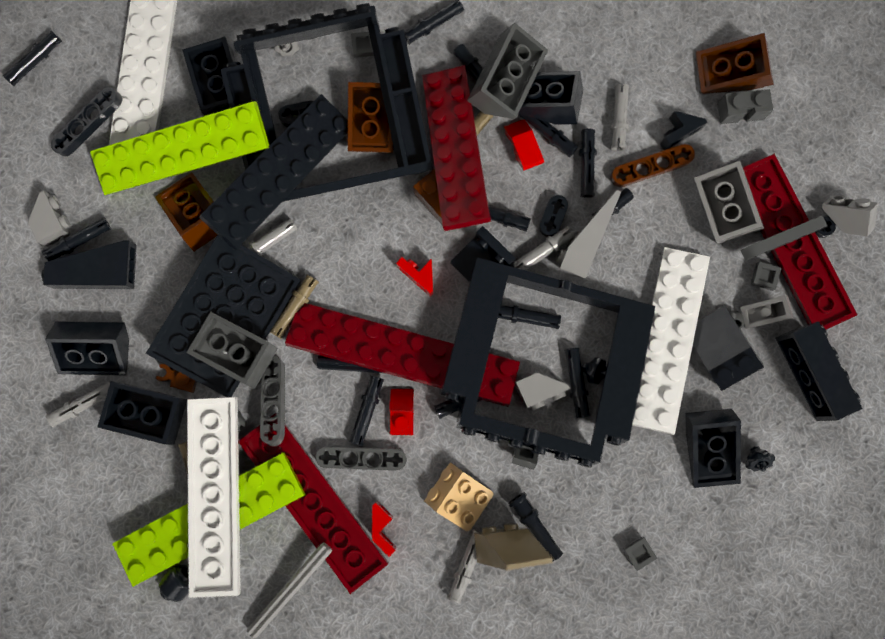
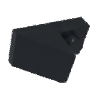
(684, 127)

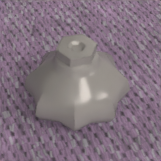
(287, 49)

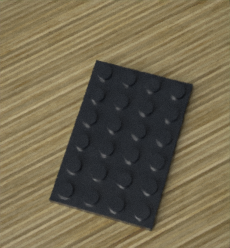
(233, 286)

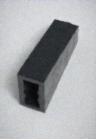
(97, 268)

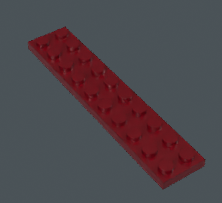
(391, 351)

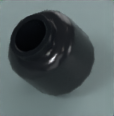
(175, 583)

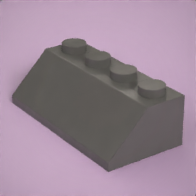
(508, 73)

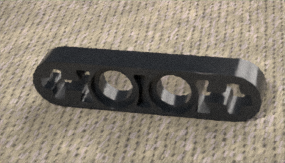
(84, 118)

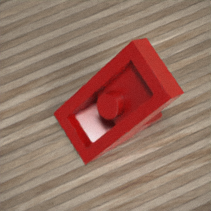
(421, 278)
(401, 412)

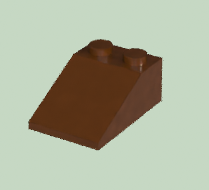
(735, 66)
(367, 119)
(183, 206)

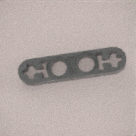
(783, 238)
(276, 399)
(361, 461)

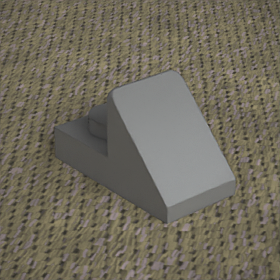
(766, 312)

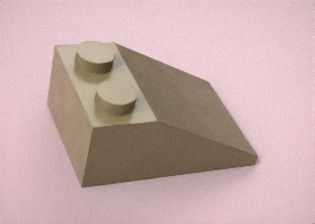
(509, 548)

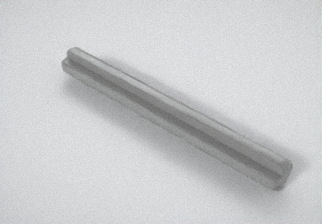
(289, 590)

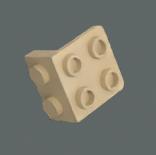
(458, 497)

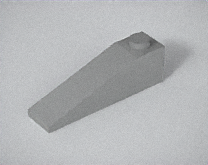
(584, 246)

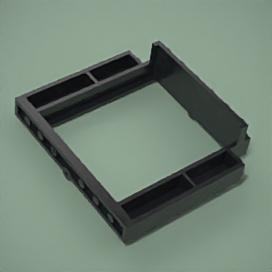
(395, 74)
(474, 342)

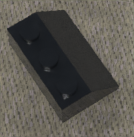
(89, 348)

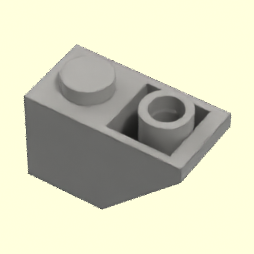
(852, 215)
(47, 221)
(537, 388)

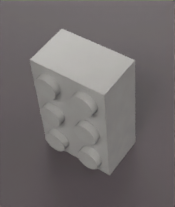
(729, 202)

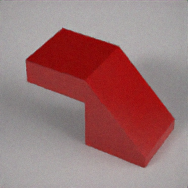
(524, 144)
(380, 519)

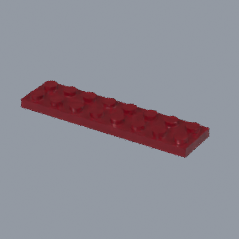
(455, 149)
(803, 260)
(322, 512)

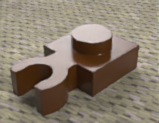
(177, 379)

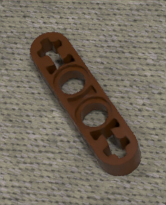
(652, 166)

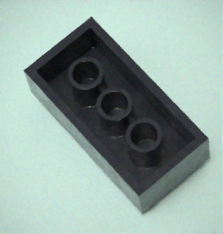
(819, 372)

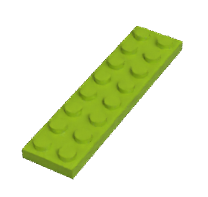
(180, 148)
(166, 539)

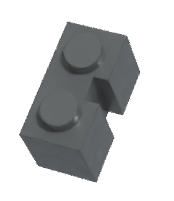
(749, 104)

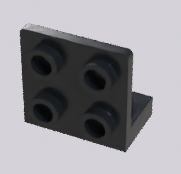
(483, 246)

